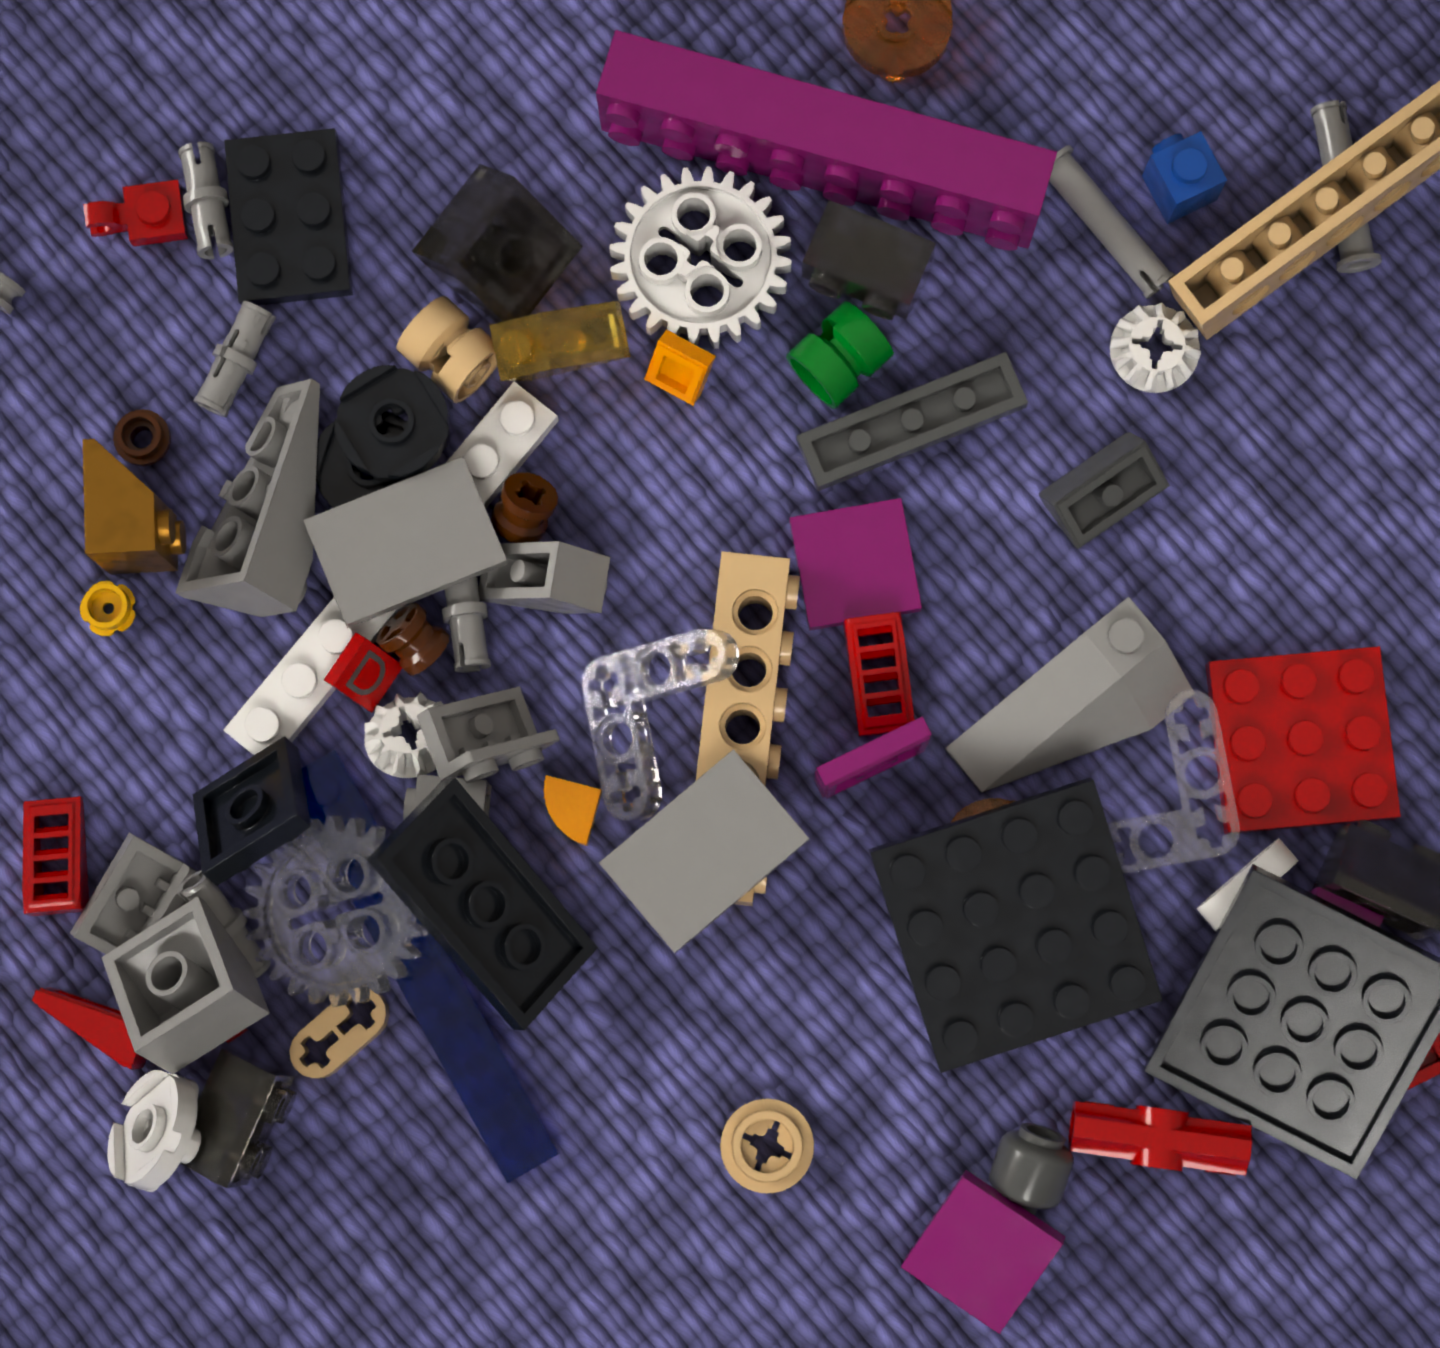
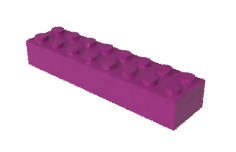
(823, 141)

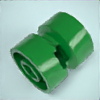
(842, 352)

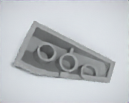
(1085, 698)

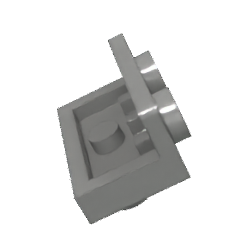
(481, 734)
(131, 895)

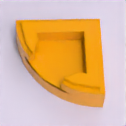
(572, 807)

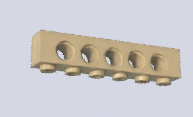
(1312, 217)
(742, 582)

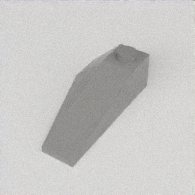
(259, 544)

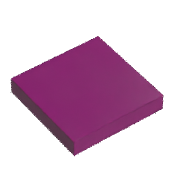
(855, 563)
(872, 758)
(983, 1251)

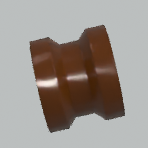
(524, 508)
(413, 639)

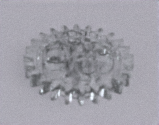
(350, 960)

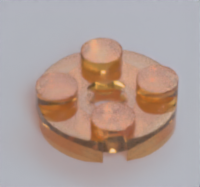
(897, 54)

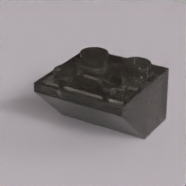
(237, 1117)

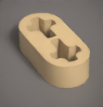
(349, 1043)

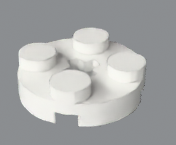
(156, 1130)

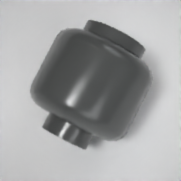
(1032, 1167)

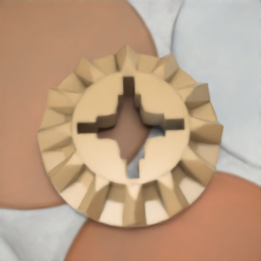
(793, 1135)

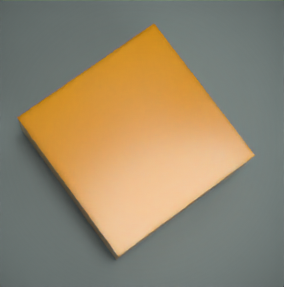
(679, 367)

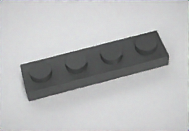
(911, 421)

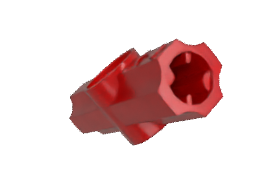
(1160, 1138)

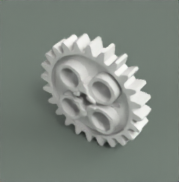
(731, 219)

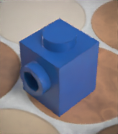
(1183, 175)

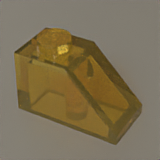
(559, 341)

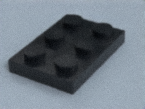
(288, 217)

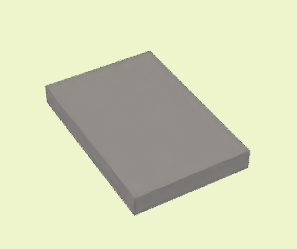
(405, 542)
(704, 851)

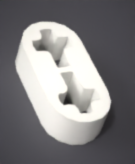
(1274, 859)

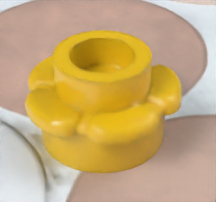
(107, 593)

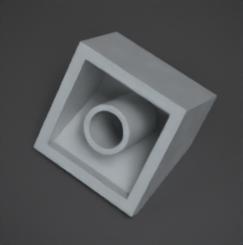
(183, 987)

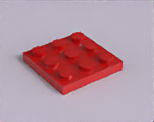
(1306, 738)

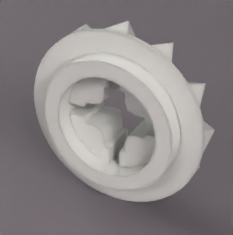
(1134, 362)
(388, 749)

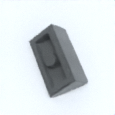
(1104, 489)

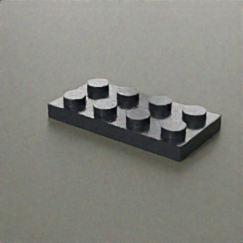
(483, 903)

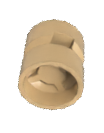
(444, 344)

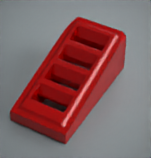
(875, 625)
(33, 878)
(93, 1022)

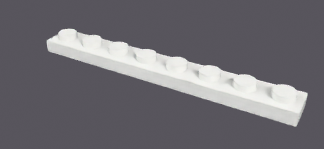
(297, 683)

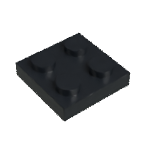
(251, 811)

